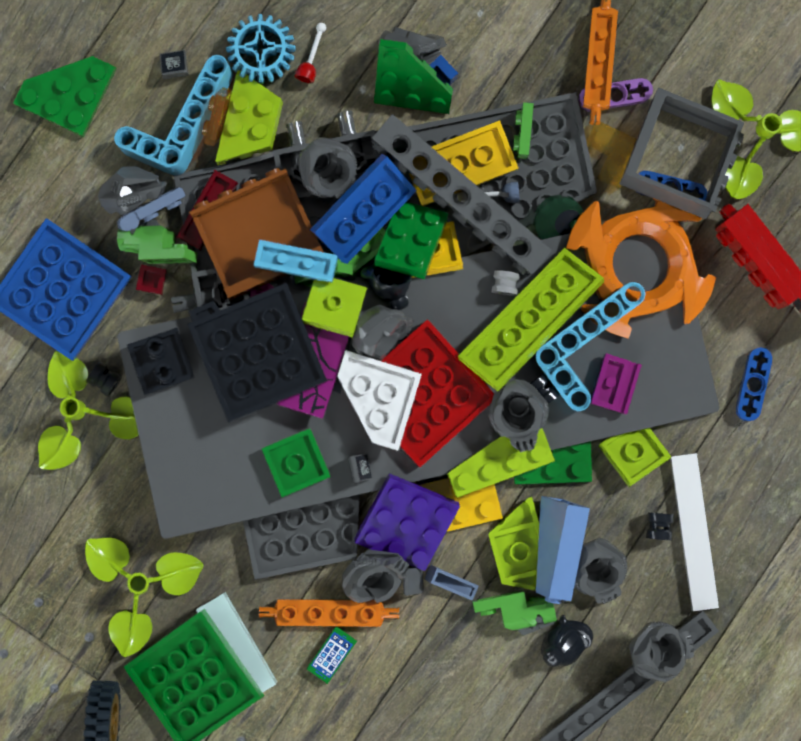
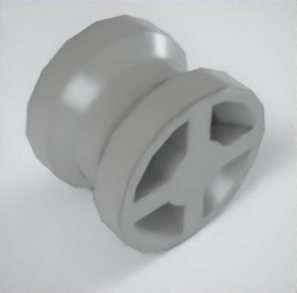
(505, 283)

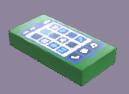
(331, 654)

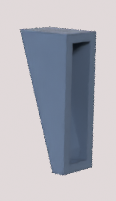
(451, 582)

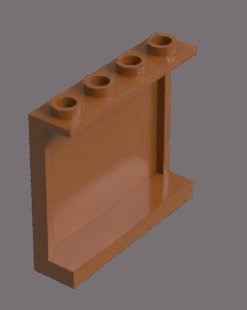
(241, 218)

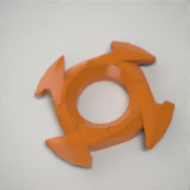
(661, 225)

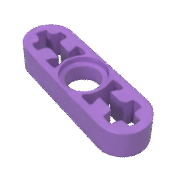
(635, 98)

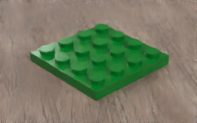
(194, 680)

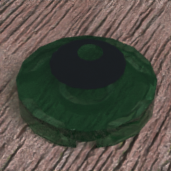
(556, 216)

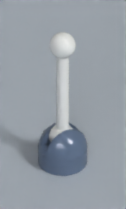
(509, 193)

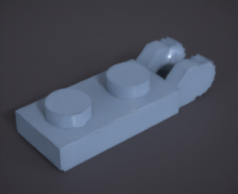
(149, 210)

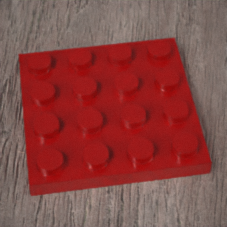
(446, 394)

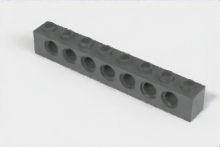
(395, 130)

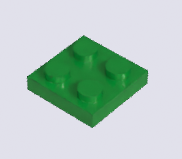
(295, 462)

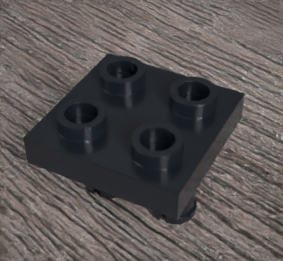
(160, 361)

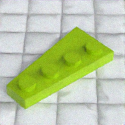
(497, 463)

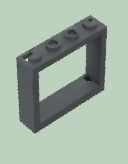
(701, 116)

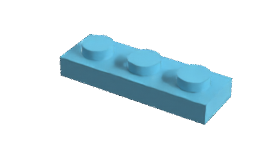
(295, 261)

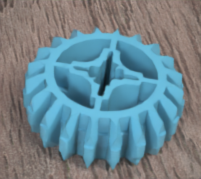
(251, 48)

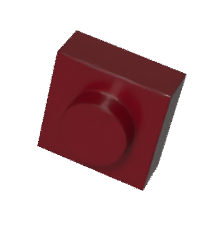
(151, 279)

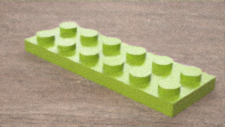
(531, 319)

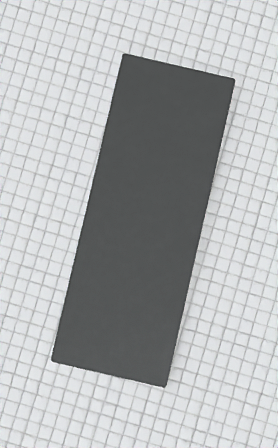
(217, 475)

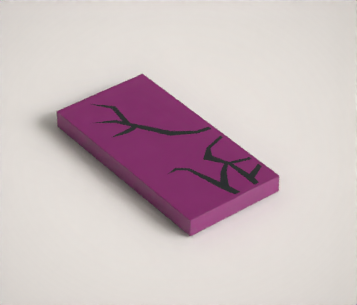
(330, 351)

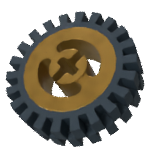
(102, 711)

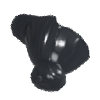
(388, 285)
(566, 642)

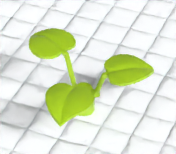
(737, 102)
(56, 445)
(178, 576)

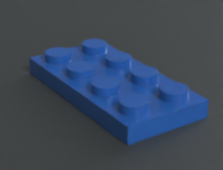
(363, 209)

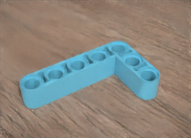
(183, 125)
(576, 328)

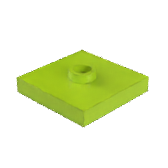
(334, 306)
(634, 454)

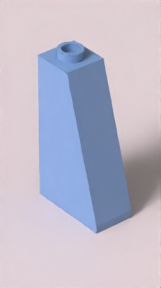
(559, 547)

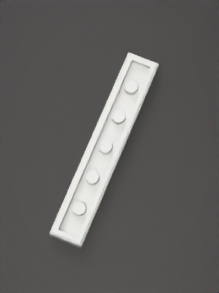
(694, 532)

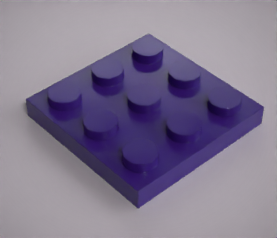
(407, 521)

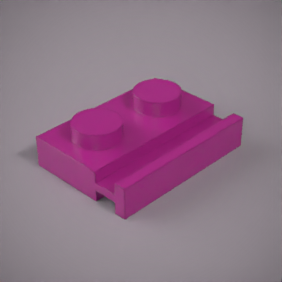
(615, 384)

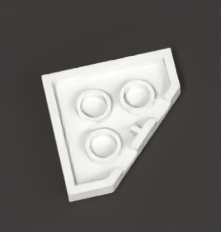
(379, 395)

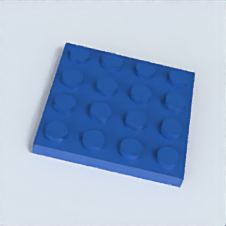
(60, 289)

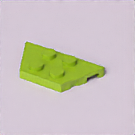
(249, 121)
(516, 546)

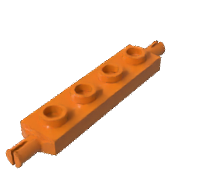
(600, 60)
(328, 612)

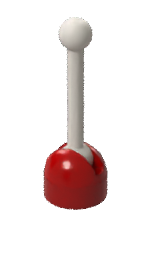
(305, 71)

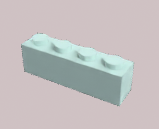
(235, 632)

